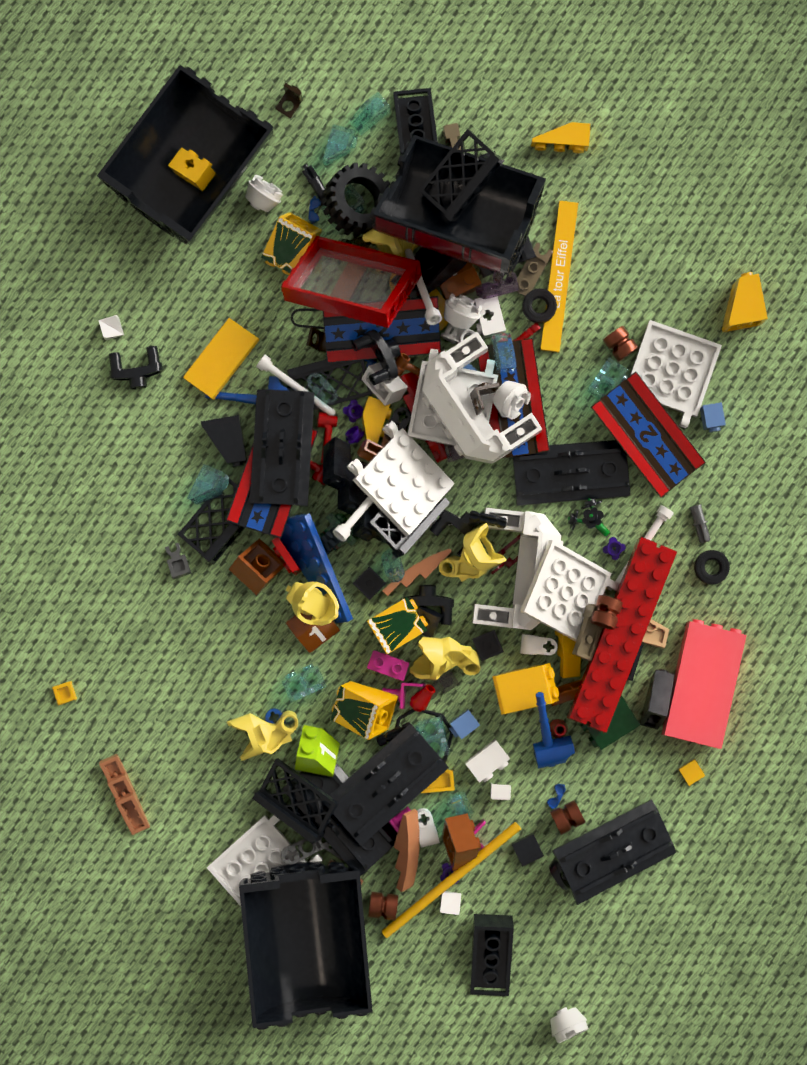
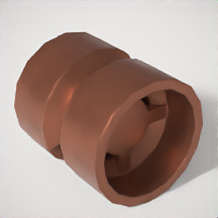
(620, 343)
(606, 612)
(567, 817)
(383, 906)

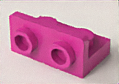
(388, 665)

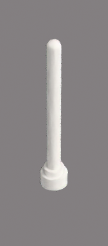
(432, 314)
(267, 365)
(662, 515)
(343, 531)

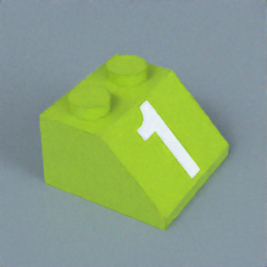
(317, 752)

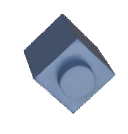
(712, 417)
(463, 724)

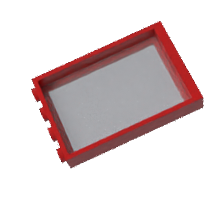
(352, 281)

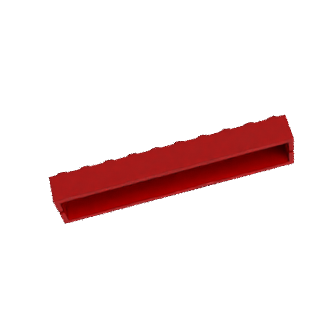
(618, 648)

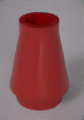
(422, 698)
(556, 723)

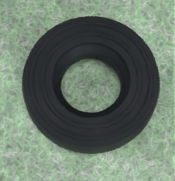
(536, 317)
(720, 558)

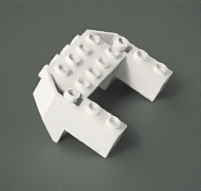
(456, 412)
(534, 537)

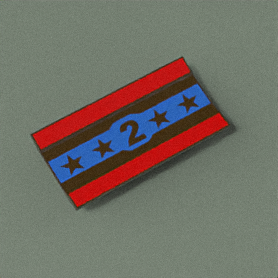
(526, 374)
(648, 434)

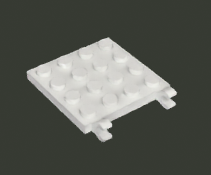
(676, 367)
(422, 422)
(402, 480)
(564, 588)
(252, 852)

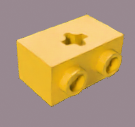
(192, 169)

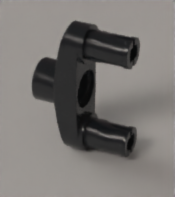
(384, 352)
(138, 375)
(462, 524)
(428, 597)

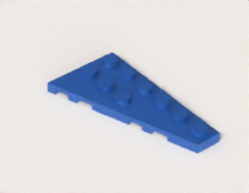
(309, 554)

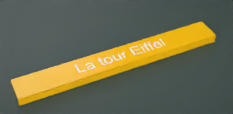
(560, 273)

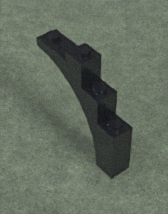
(337, 475)

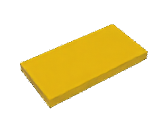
(221, 358)

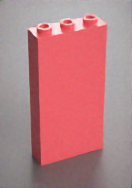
(704, 684)

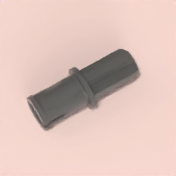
(700, 523)

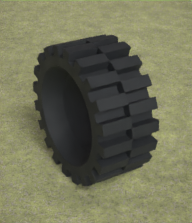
(336, 203)

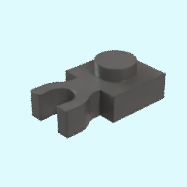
(177, 564)

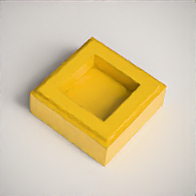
(64, 693)
(691, 772)

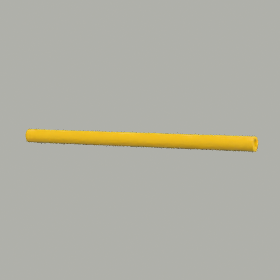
(450, 880)

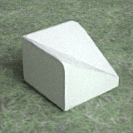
(111, 327)
(500, 792)
(450, 903)

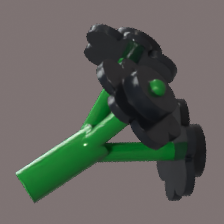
(592, 517)

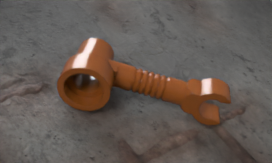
(403, 364)

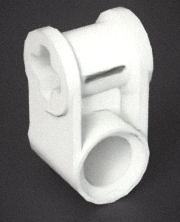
(457, 334)
(534, 645)
(427, 831)

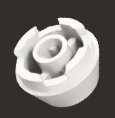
(263, 194)
(461, 312)
(510, 399)
(567, 1024)

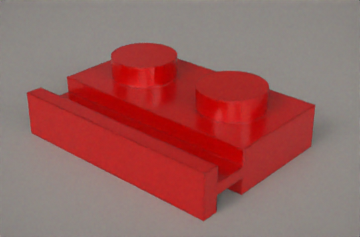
(280, 550)

